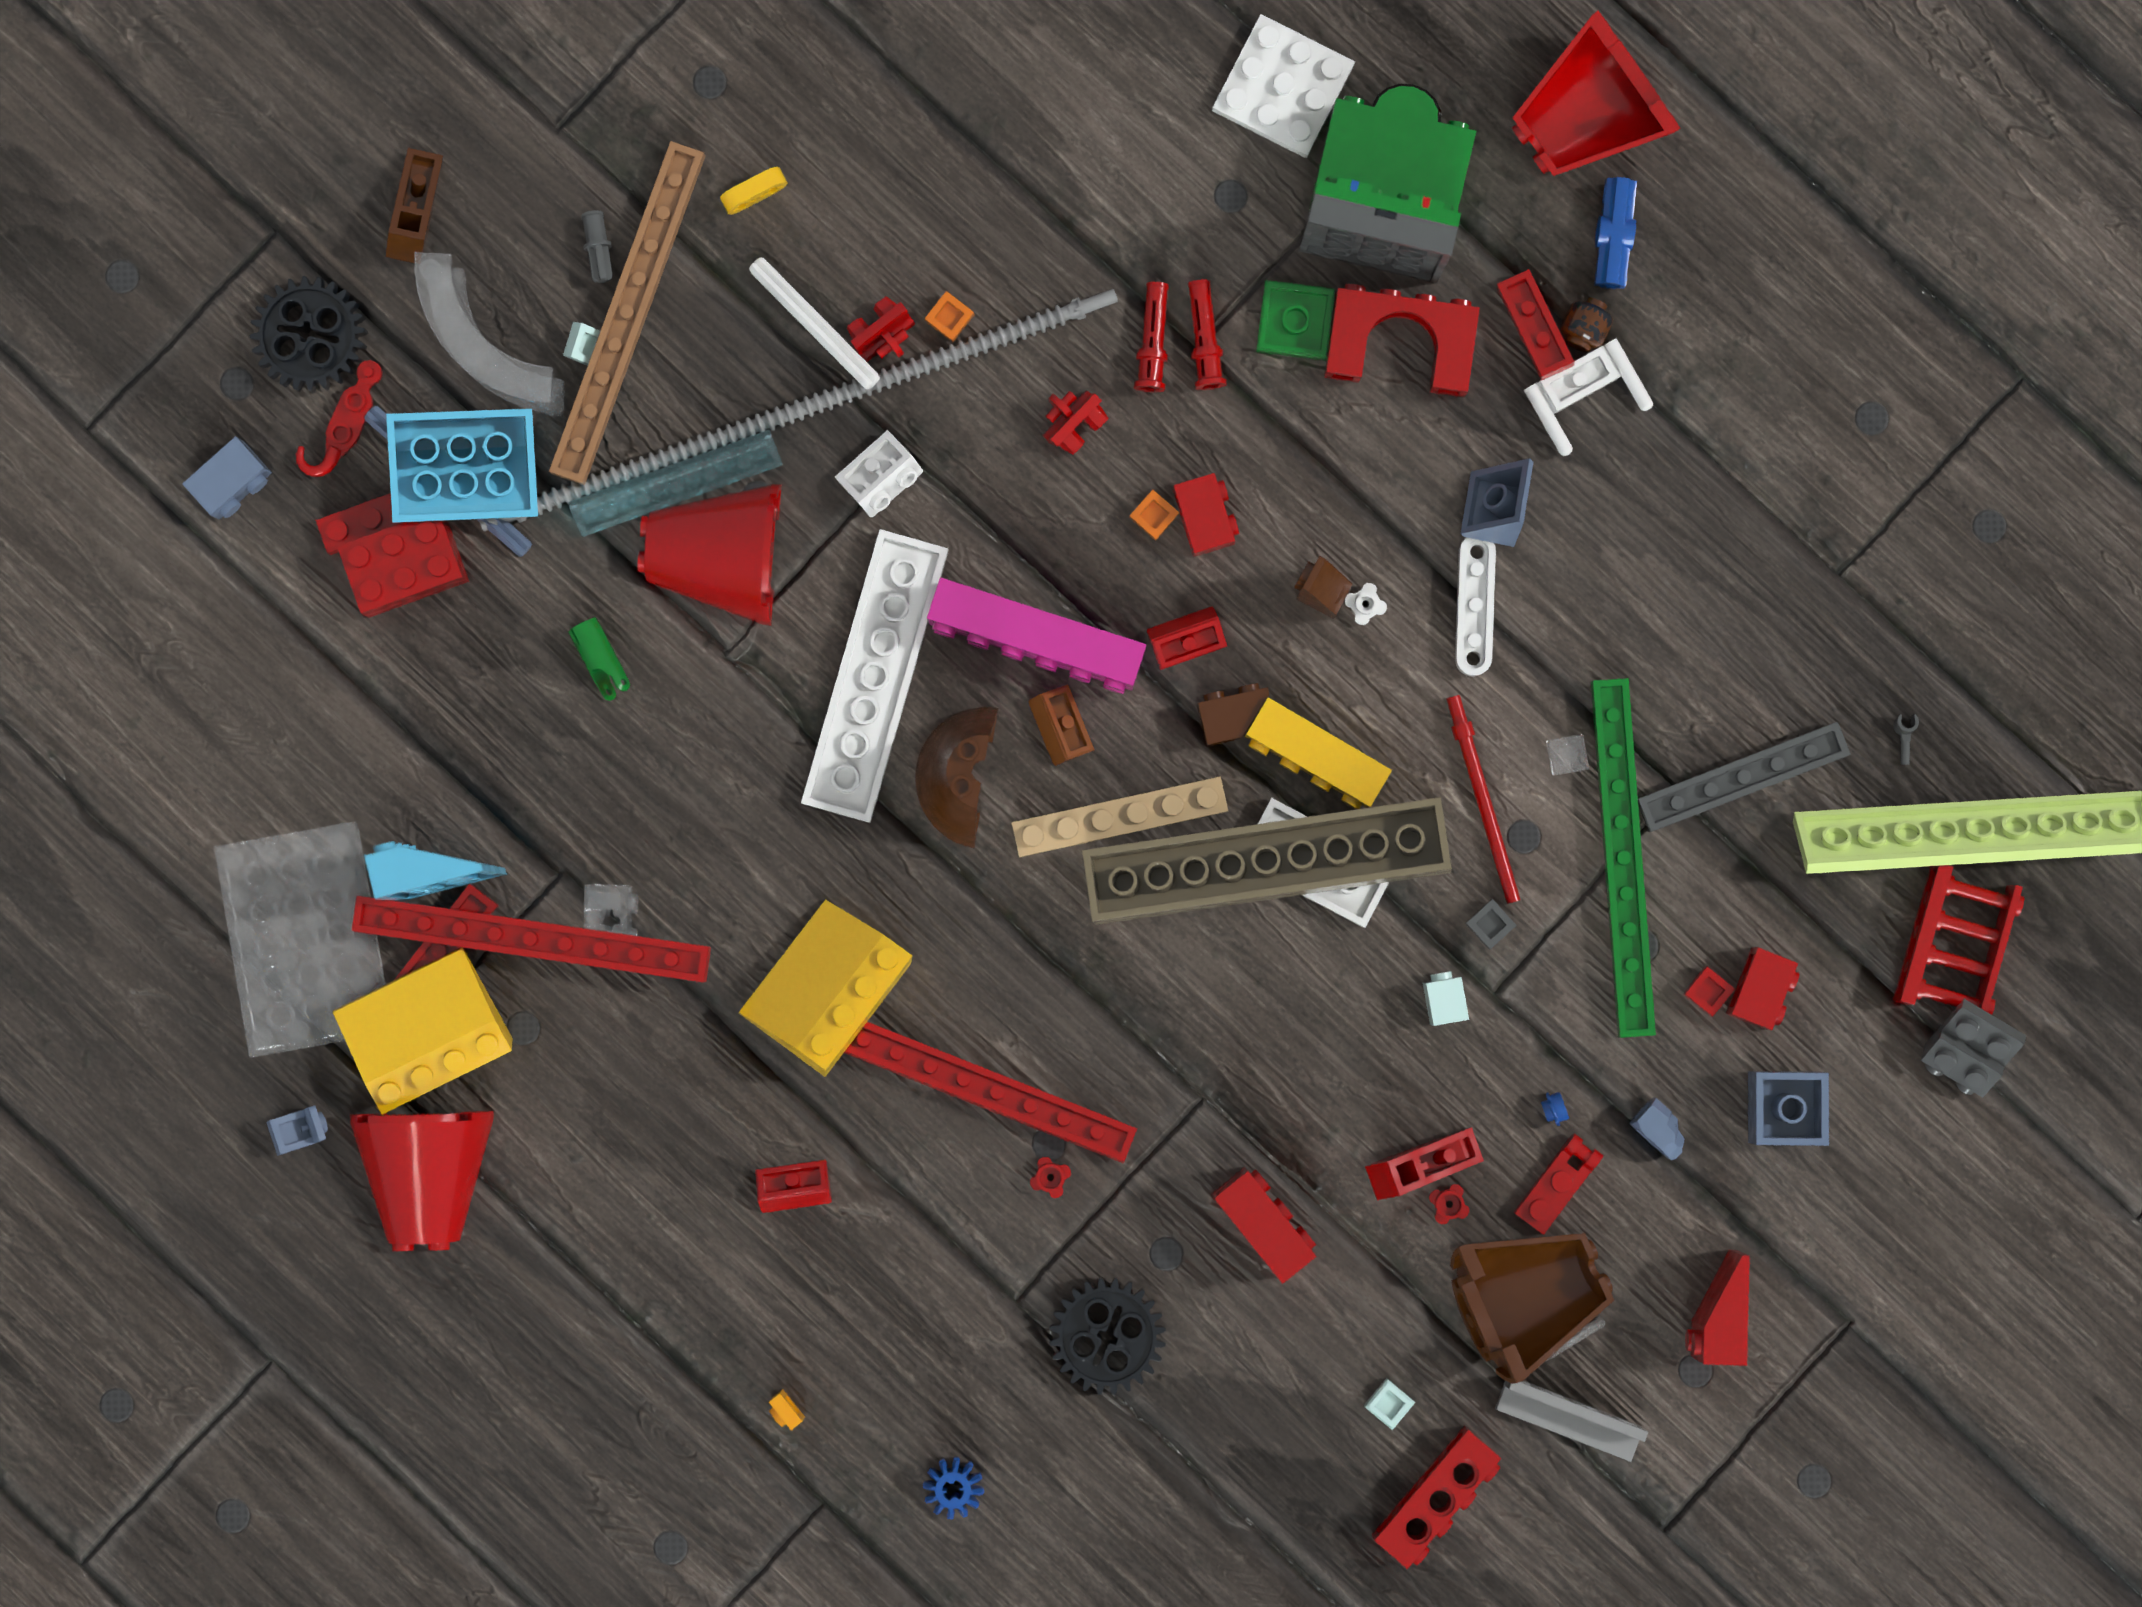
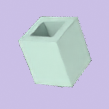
(1445, 999)

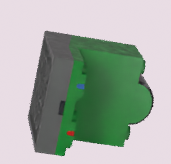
(1389, 184)

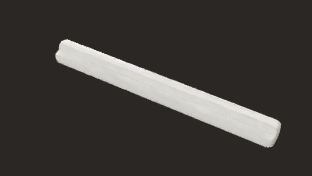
(814, 323)

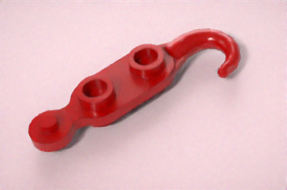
(346, 421)

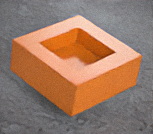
(949, 316)
(1154, 515)

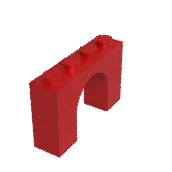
(1448, 324)

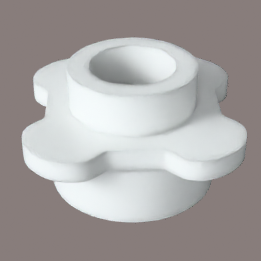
(1361, 613)

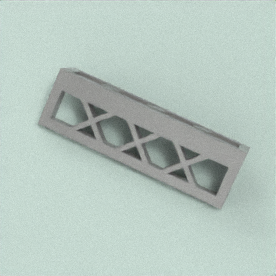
(1571, 1419)

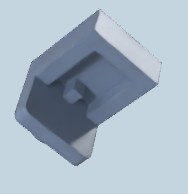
(297, 1130)

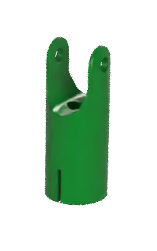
(599, 657)

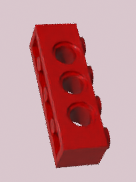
(1438, 1477)

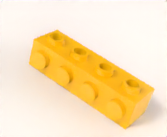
(1318, 754)

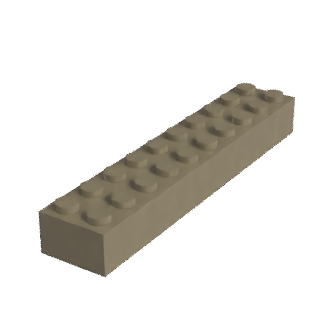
(1267, 861)

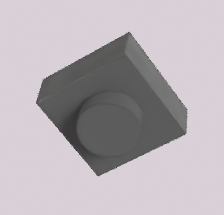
(1490, 924)

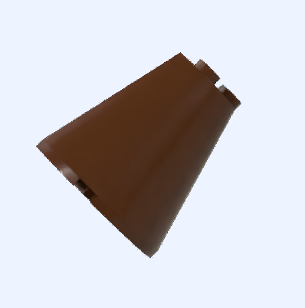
(945, 772)
(1527, 1297)

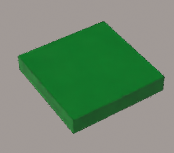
(1295, 320)

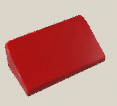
(1186, 637)
(793, 1186)

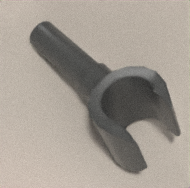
(1905, 736)

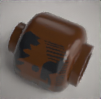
(1586, 325)

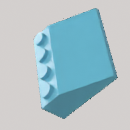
(462, 465)
(408, 873)

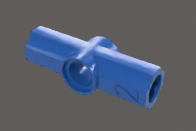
(1615, 233)

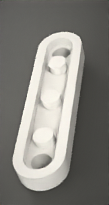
(1475, 606)

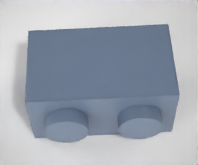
(228, 479)

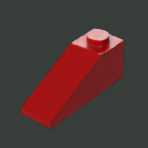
(1424, 1164)

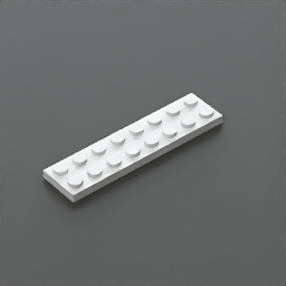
(874, 676)

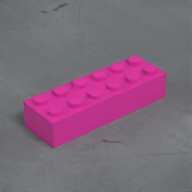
(1035, 634)

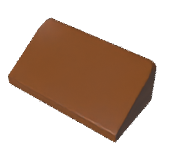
(1061, 725)

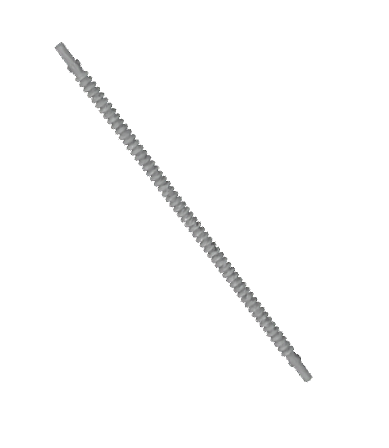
(1076, 309)

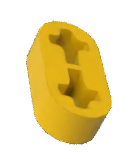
(753, 190)

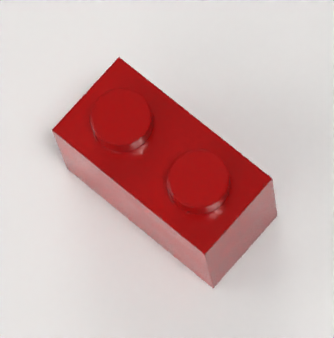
(1205, 514)
(1763, 989)

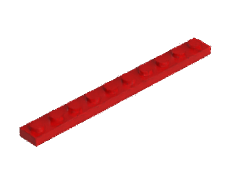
(531, 938)
(993, 1091)

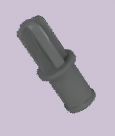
(597, 246)

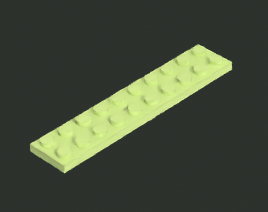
(1970, 832)

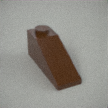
(413, 205)

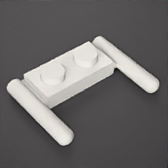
(1579, 381)

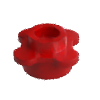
(1059, 1172)
(1453, 1194)

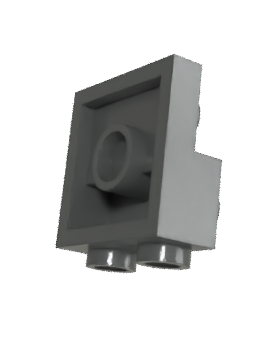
(1972, 1048)

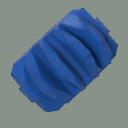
(951, 1475)

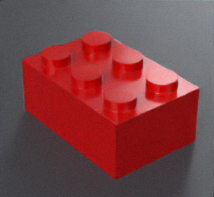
(402, 565)
(1265, 1223)

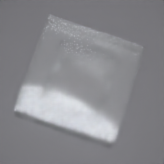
(1567, 755)

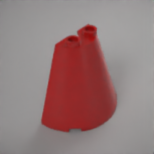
(1591, 104)
(716, 550)
(422, 1172)

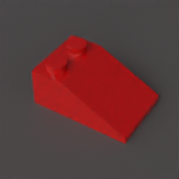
(1721, 1321)

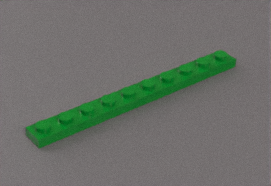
(1623, 858)

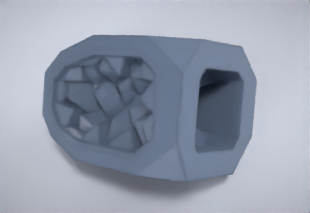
(1659, 1128)

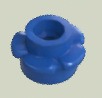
(1555, 1108)

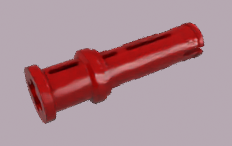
(1207, 352)
(1152, 355)

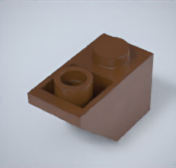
(1229, 717)

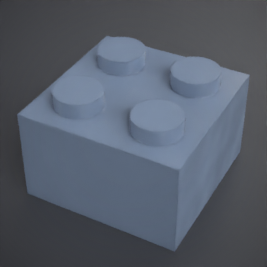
(1788, 1108)

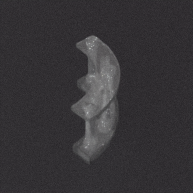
(449, 315)

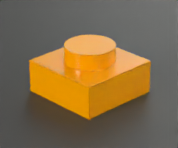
(785, 1411)

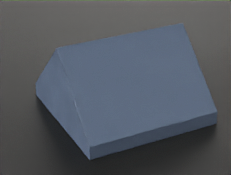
(1497, 502)

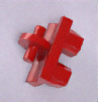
(884, 333)
(1084, 409)

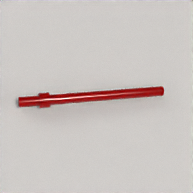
(1463, 732)

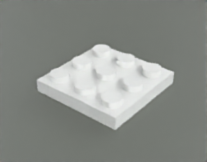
(1283, 86)

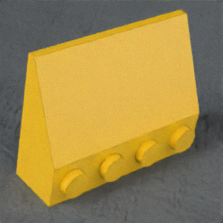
(826, 986)
(423, 1030)

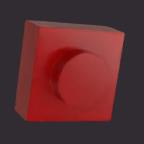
(1709, 991)

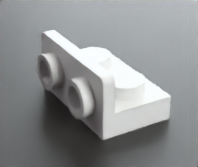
(879, 474)

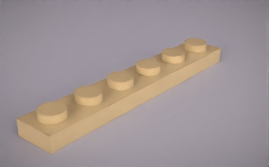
(1120, 817)

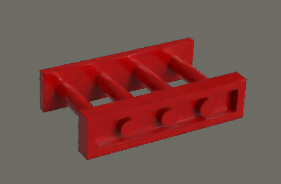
(1932, 918)

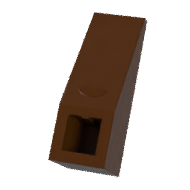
(1322, 587)

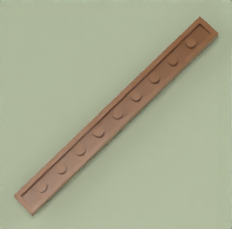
(627, 313)

